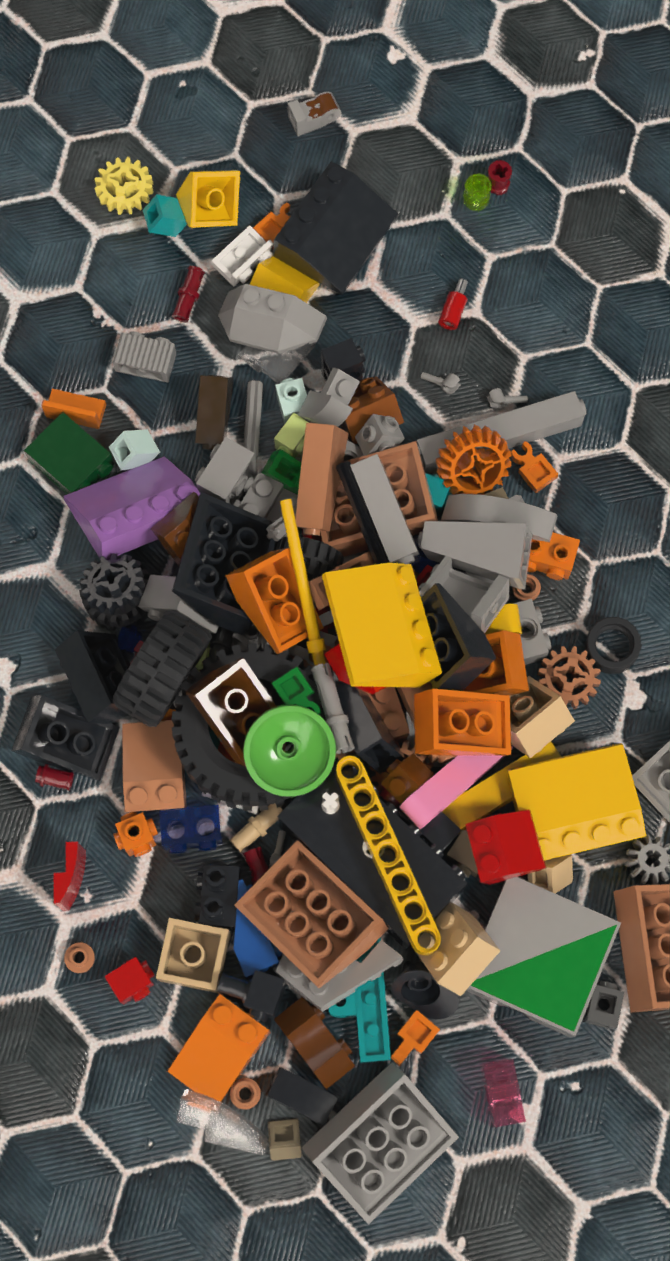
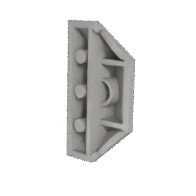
(269, 319)

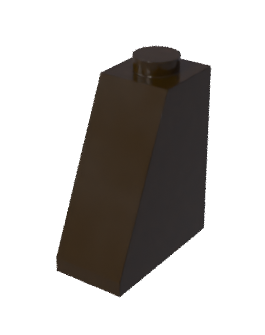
(213, 409)

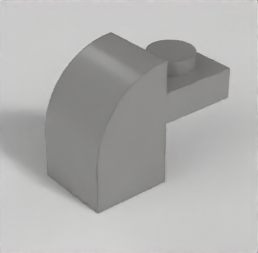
(333, 401)

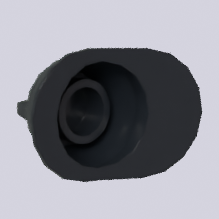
(422, 993)

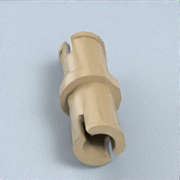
(256, 827)

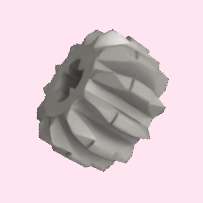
(639, 857)

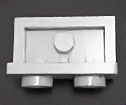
(242, 256)

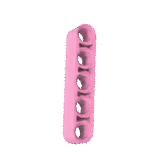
(446, 787)

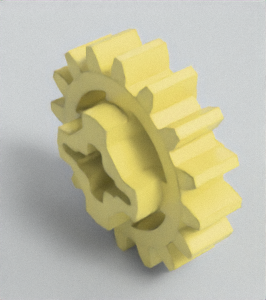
(127, 188)

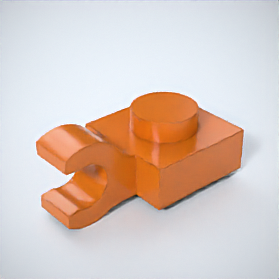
(416, 1035)

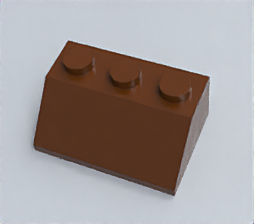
(175, 526)
(231, 703)

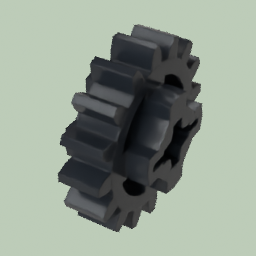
(112, 584)

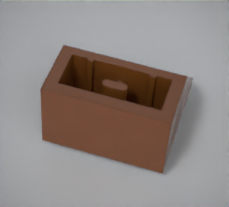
(370, 398)

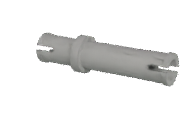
(332, 707)

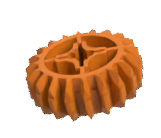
(459, 459)

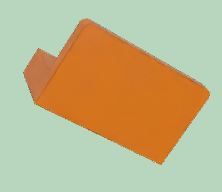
(80, 408)

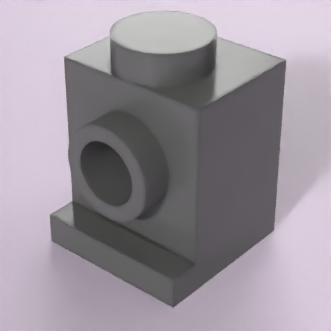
(610, 1017)

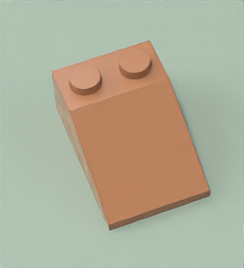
(151, 768)

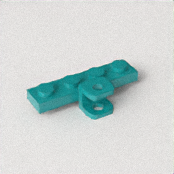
(370, 1008)

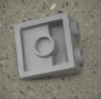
(264, 497)

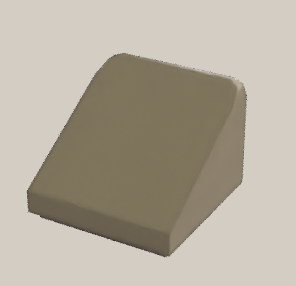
(284, 1139)

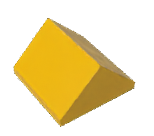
(210, 198)
(280, 277)

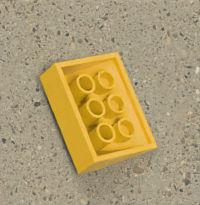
(382, 626)
(579, 800)

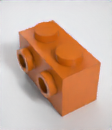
(553, 557)

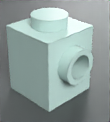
(290, 396)
(134, 449)

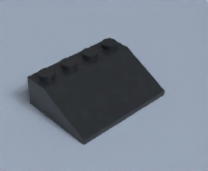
(334, 229)
(216, 545)

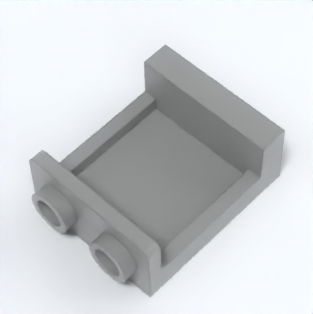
(476, 597)

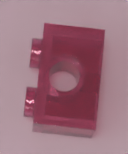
(503, 1093)

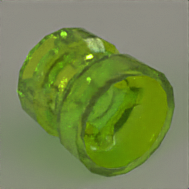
(477, 192)

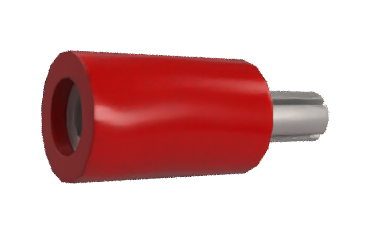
(453, 307)

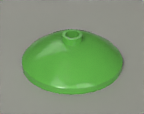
(294, 770)

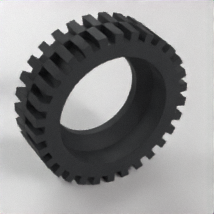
(193, 742)

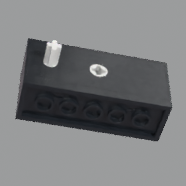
(330, 833)

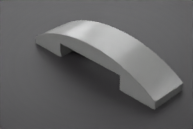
(499, 510)

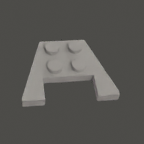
(343, 983)

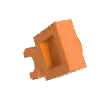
(271, 224)
(535, 470)

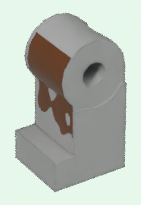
(313, 113)

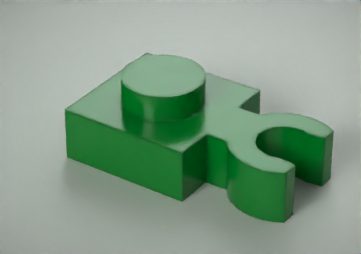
(295, 689)

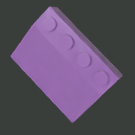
(124, 508)

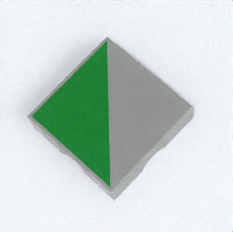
(546, 955)

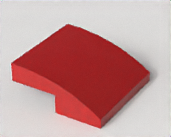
(69, 882)

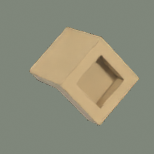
(555, 876)

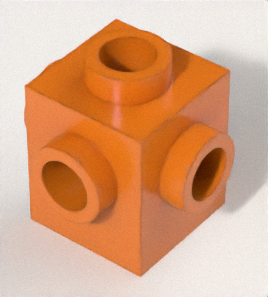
(143, 841)

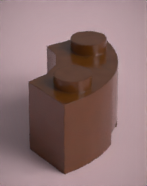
(314, 1042)

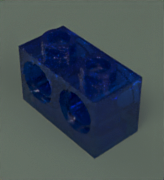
(191, 820)

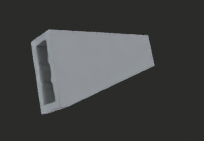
(385, 510)
(480, 548)

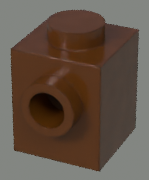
(406, 777)

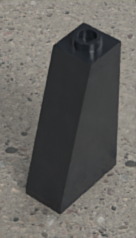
(366, 727)

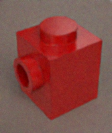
(131, 980)

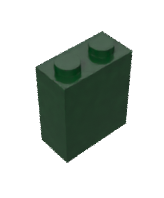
(69, 455)

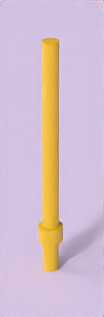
(315, 644)

